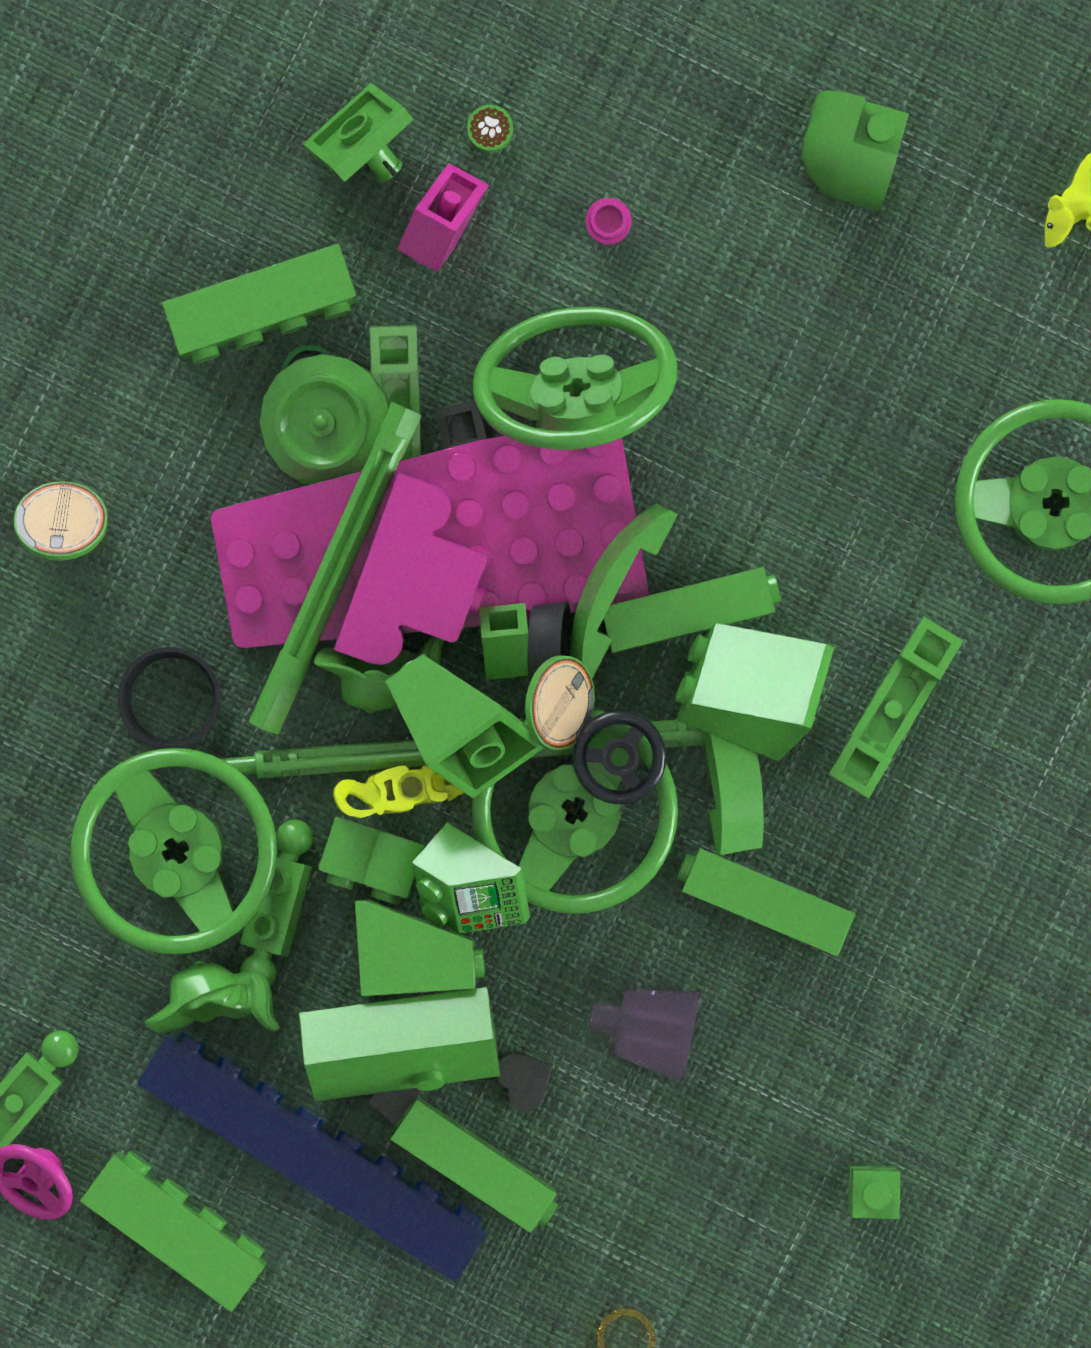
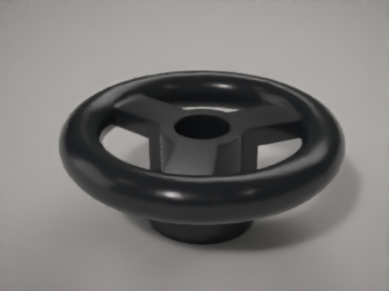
(639, 727)

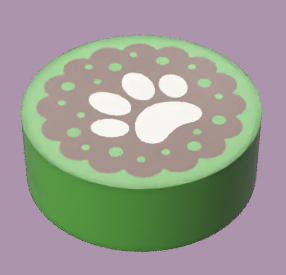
(490, 128)

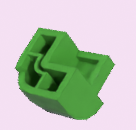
(852, 147)

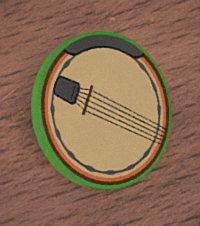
(60, 521)
(559, 702)

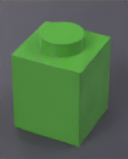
(504, 640)
(874, 1192)

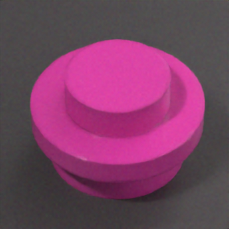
(608, 221)

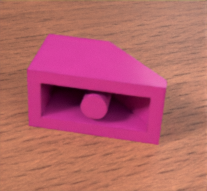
(442, 217)

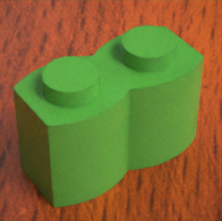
(370, 858)

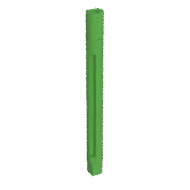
(334, 569)

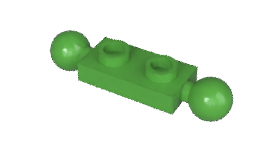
(277, 918)
(33, 1083)

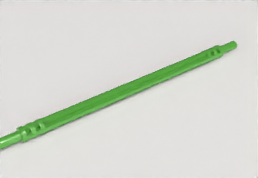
(396, 753)

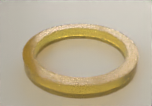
(623, 1312)

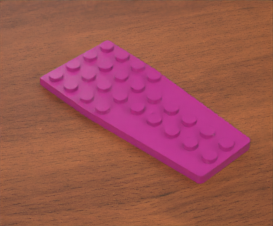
(527, 507)

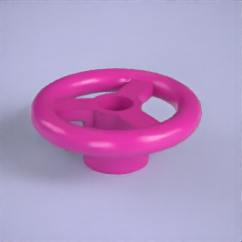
(35, 1177)

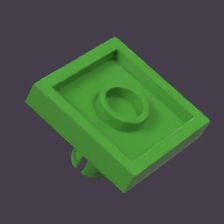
(360, 135)

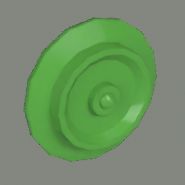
(322, 418)

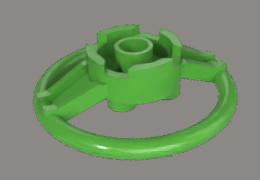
(577, 398)
(1018, 502)
(157, 820)
(557, 843)

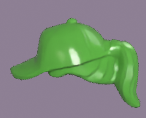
(364, 683)
(211, 992)

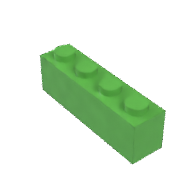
(261, 303)
(175, 1230)

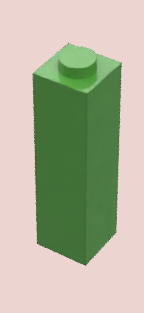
(691, 609)
(765, 901)
(474, 1165)

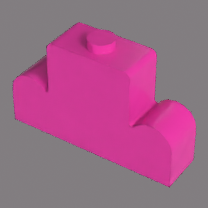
(411, 577)

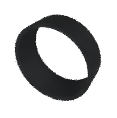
(548, 634)
(129, 678)

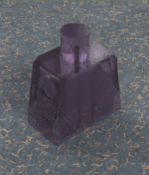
(650, 1027)

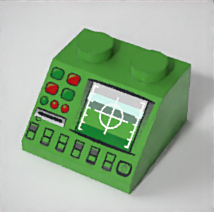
(468, 884)

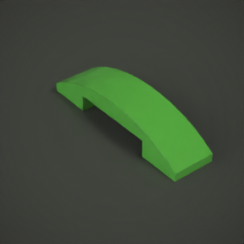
(396, 371)
(604, 581)
(894, 707)
(737, 795)

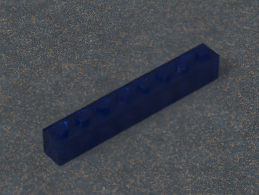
(313, 1156)

